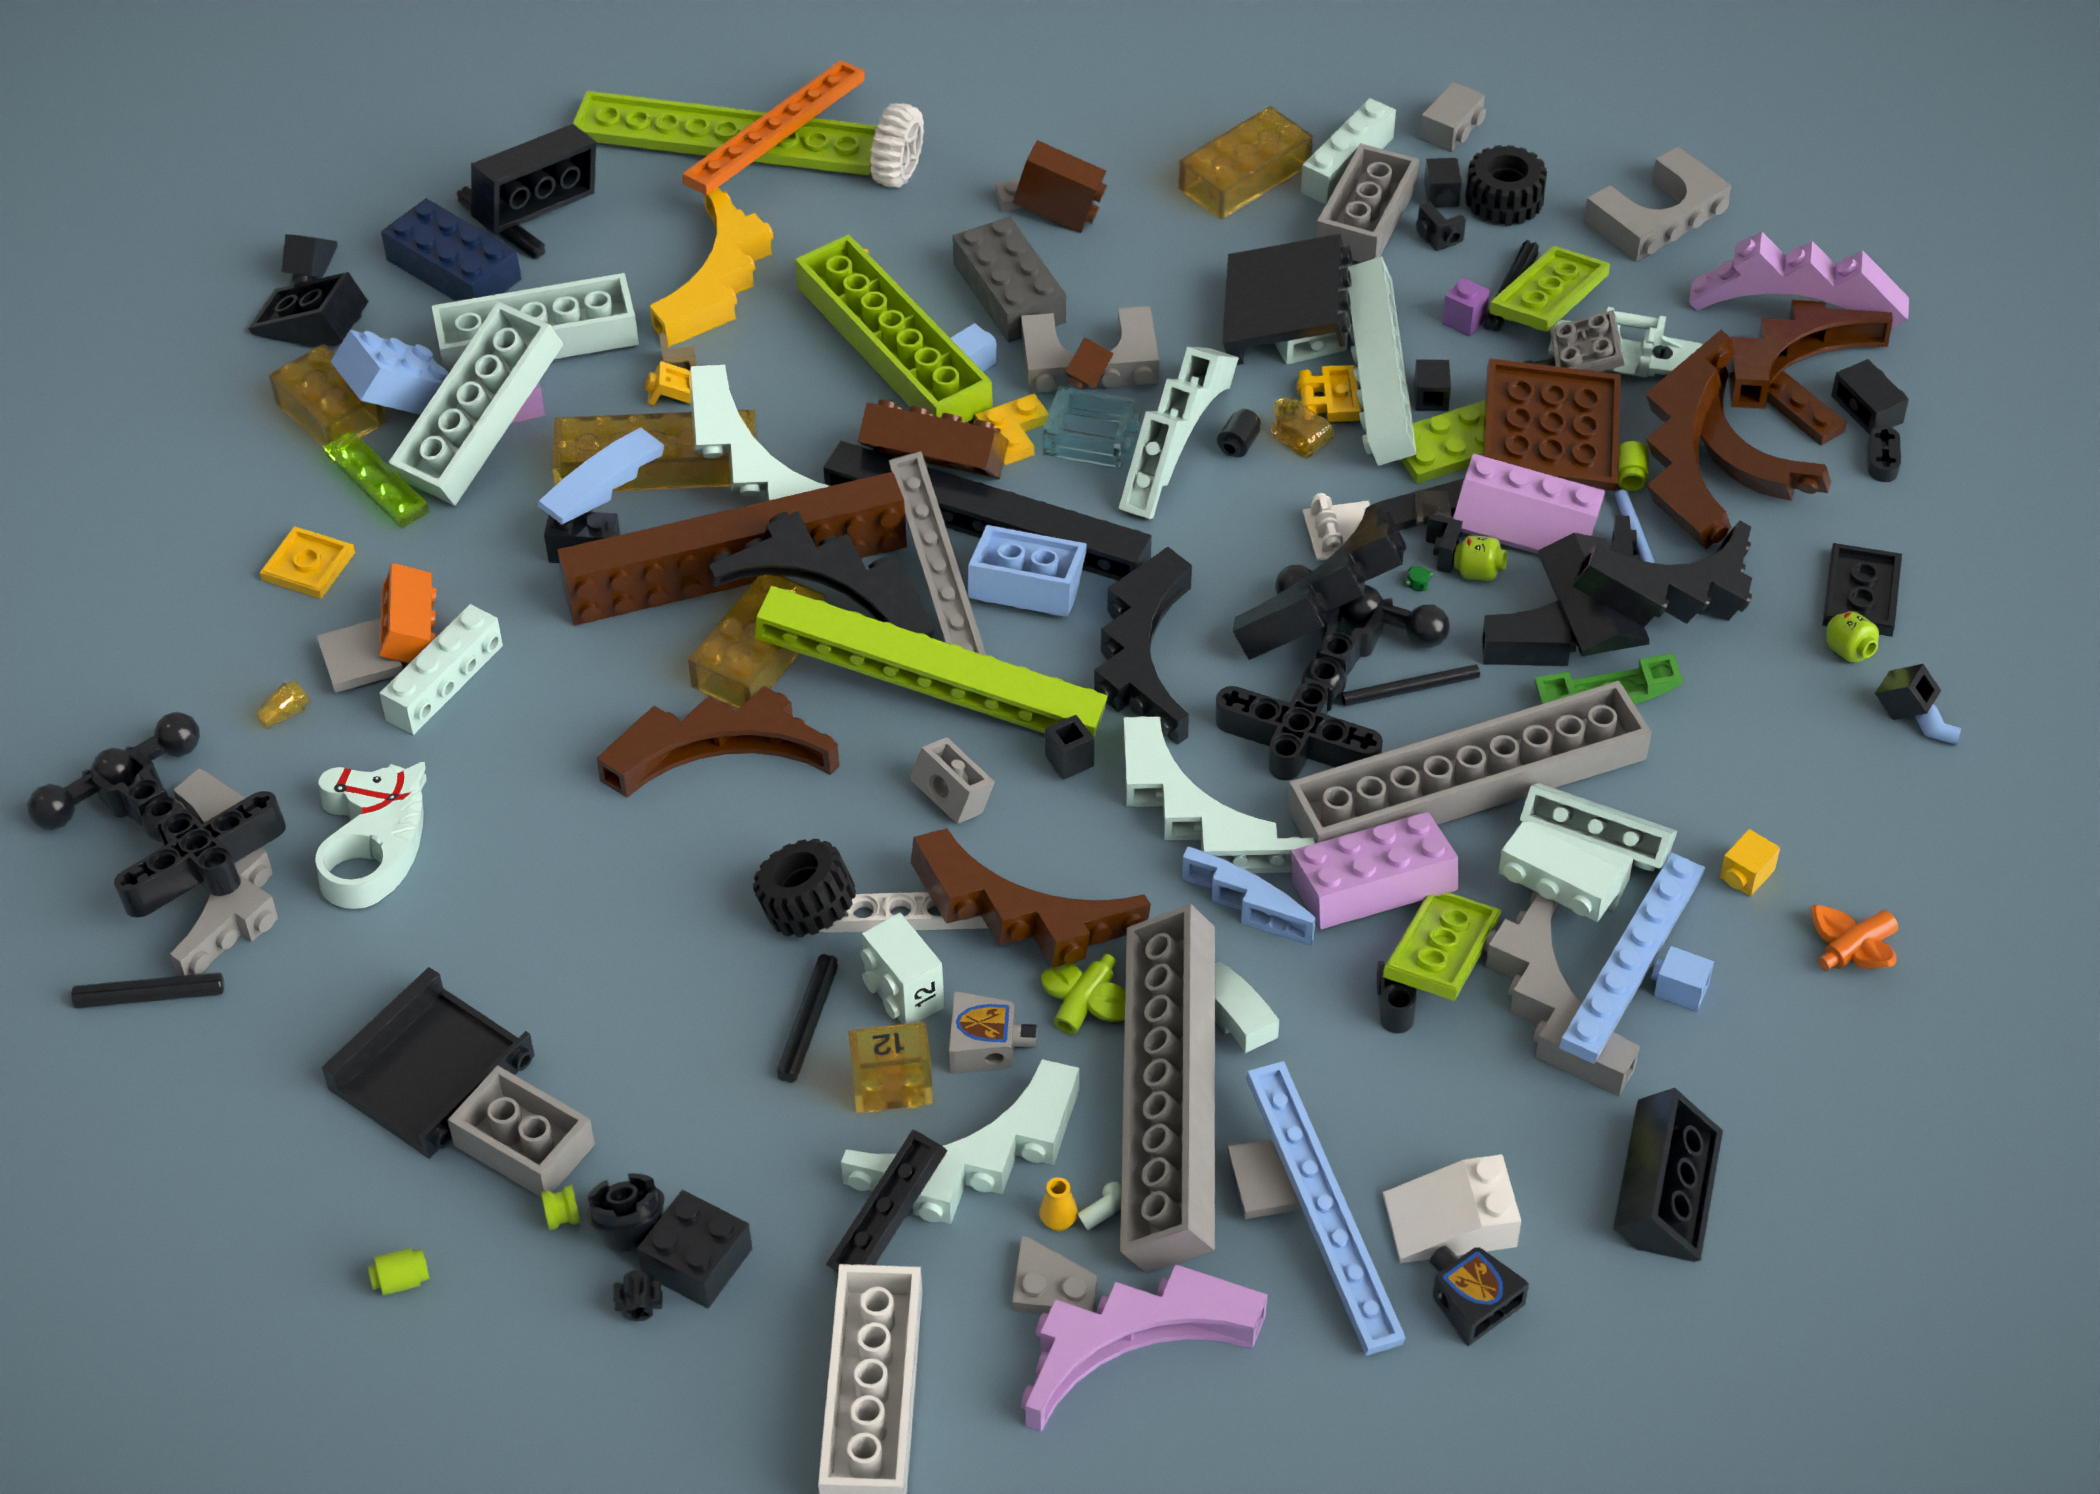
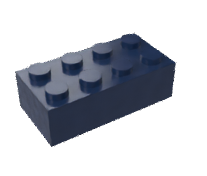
(450, 253)

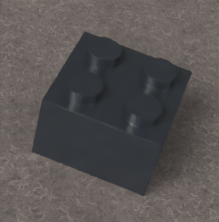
(695, 1248)

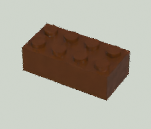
(942, 440)

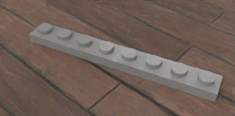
(936, 553)

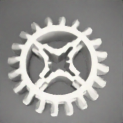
(896, 145)

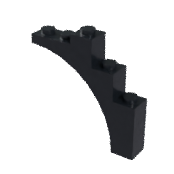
(836, 564)
(1335, 582)
(1682, 590)
(1137, 608)
(1542, 633)

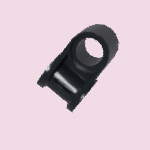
(1396, 1003)

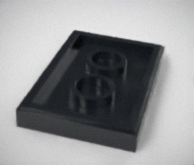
(1863, 583)

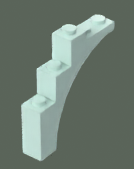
(722, 430)
(985, 1159)

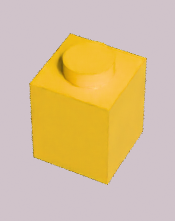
(1749, 862)

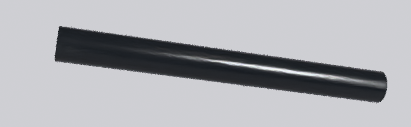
(1410, 685)

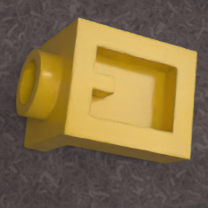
(668, 381)

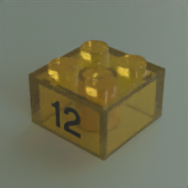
(891, 1067)

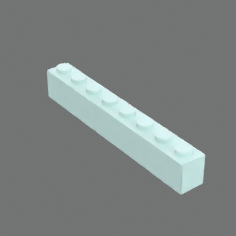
(1379, 364)

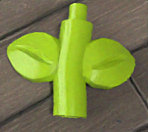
(1085, 992)

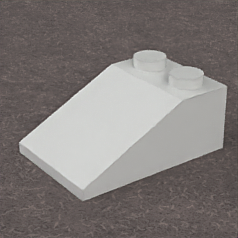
(1454, 1208)

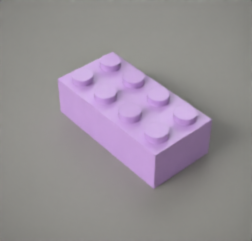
(1374, 870)

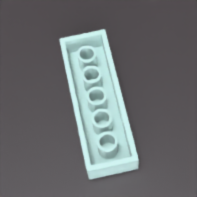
(583, 313)
(476, 403)

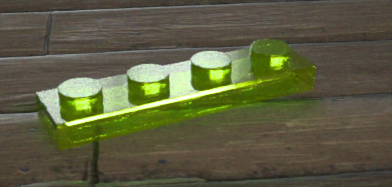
(376, 479)

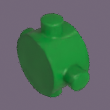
(1418, 578)

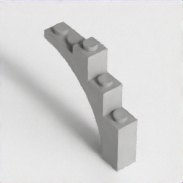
(225, 918)
(1543, 996)

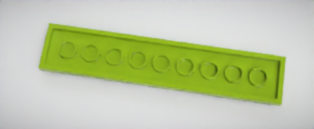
(704, 128)

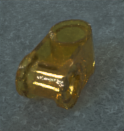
(1302, 431)

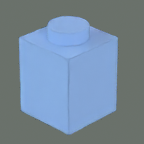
(977, 345)
(1682, 978)

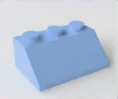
(1026, 570)

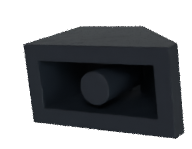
(307, 256)

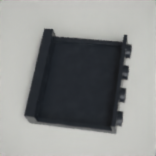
(1287, 293)
(422, 1062)

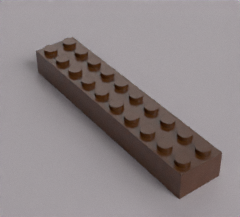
(674, 558)

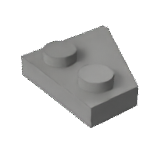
(1049, 1276)

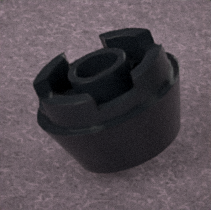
(625, 1211)

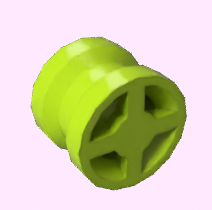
(560, 1207)

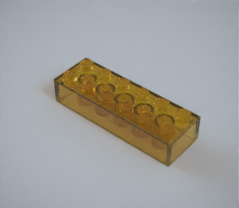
(678, 467)

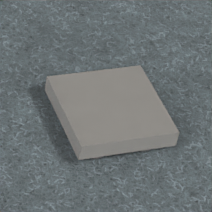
(1588, 343)
(354, 656)
(1261, 1180)

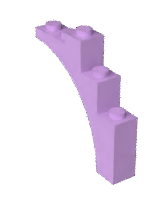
(1805, 272)
(1184, 1308)

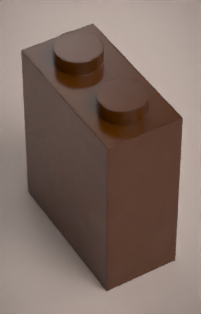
(1060, 187)

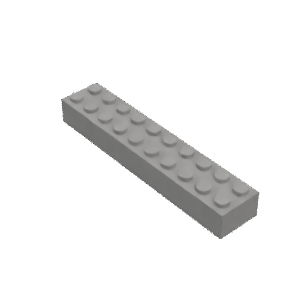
(1475, 765)
(1169, 1091)

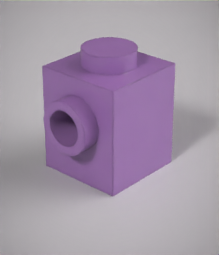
(1465, 306)

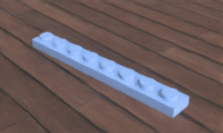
(1631, 958)
(1325, 1209)

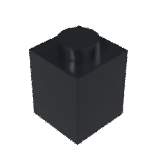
(1443, 182)
(1432, 385)
(1908, 691)
(1069, 747)

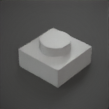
(1005, 193)

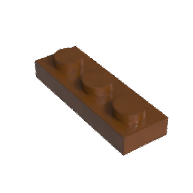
(1804, 409)

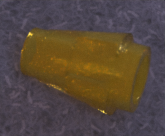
(283, 704)

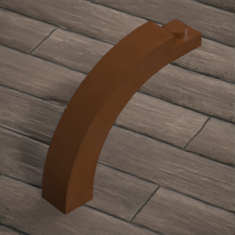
(1751, 466)

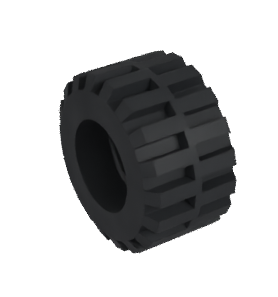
(1506, 185)
(804, 887)

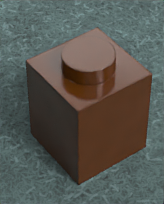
(1087, 365)

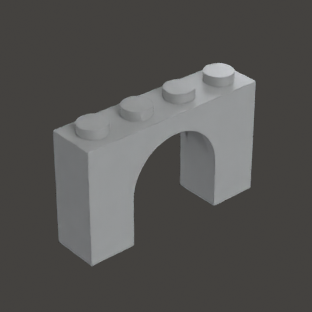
(1644, 230)
(1132, 364)

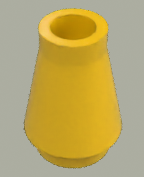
(1058, 1206)

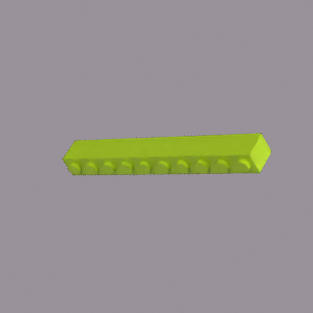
(924, 663)

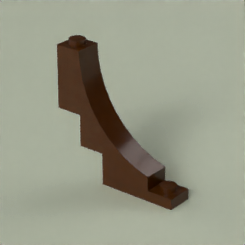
(1682, 405)

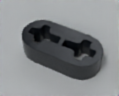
(1878, 453)

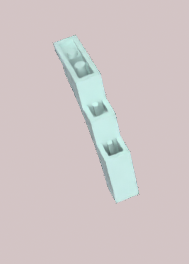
(1165, 431)
(1190, 813)

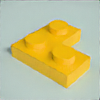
(1014, 420)

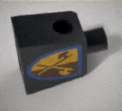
(1476, 1291)

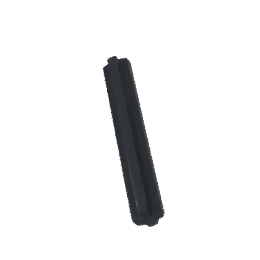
(515, 234)
(1522, 261)
(147, 990)
(807, 1018)

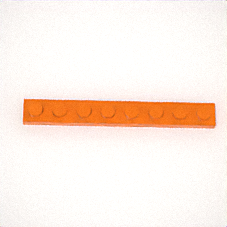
(773, 127)

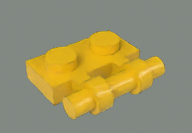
(1339, 392)

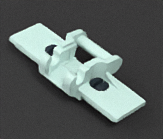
(1653, 354)

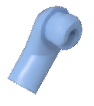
(1935, 728)

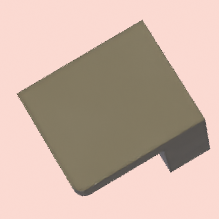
(678, 357)

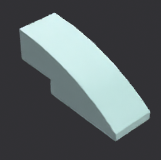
(1242, 1010)

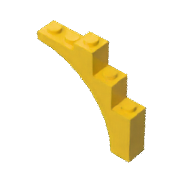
(729, 269)

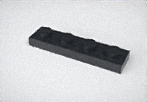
(889, 1202)

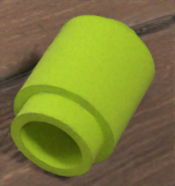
(1633, 465)
(398, 1271)

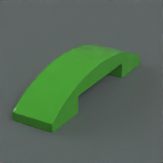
(1652, 678)

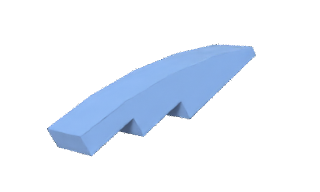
(598, 476)
(1259, 901)

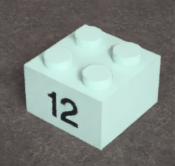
(902, 970)

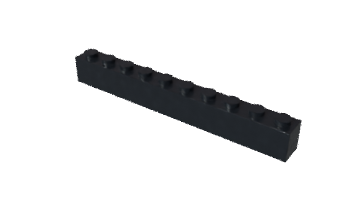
(972, 505)

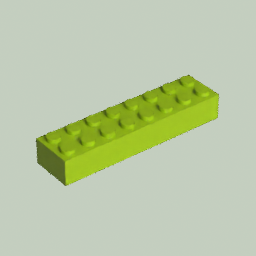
(892, 331)

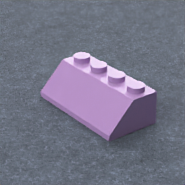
(1524, 505)

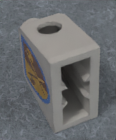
(985, 1034)

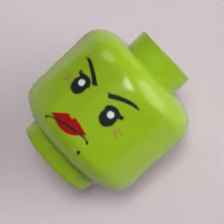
(1480, 558)
(1852, 636)

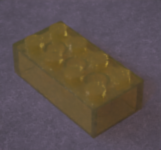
(1245, 162)
(731, 659)

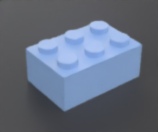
(388, 371)

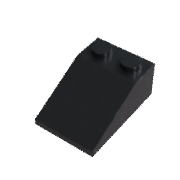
(312, 311)

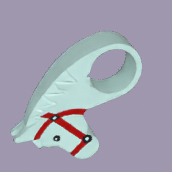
(383, 826)

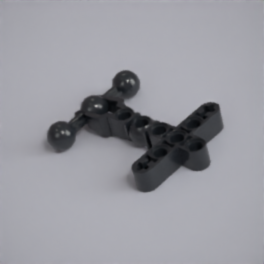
(1302, 727)
(191, 850)

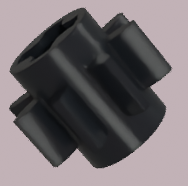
(637, 1295)

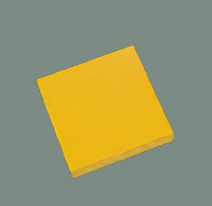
(307, 562)

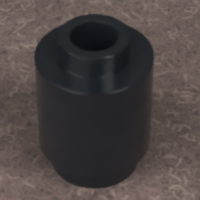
(1239, 433)

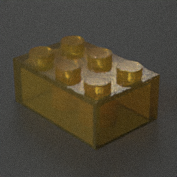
(321, 398)

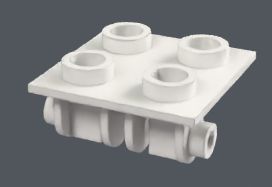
(1331, 524)

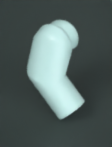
(1103, 1207)

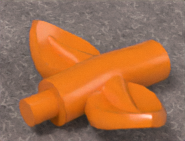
(1854, 940)

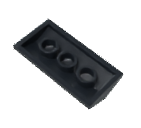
(1592, 623)

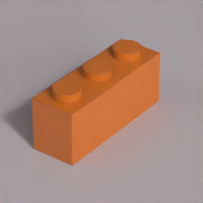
(406, 613)

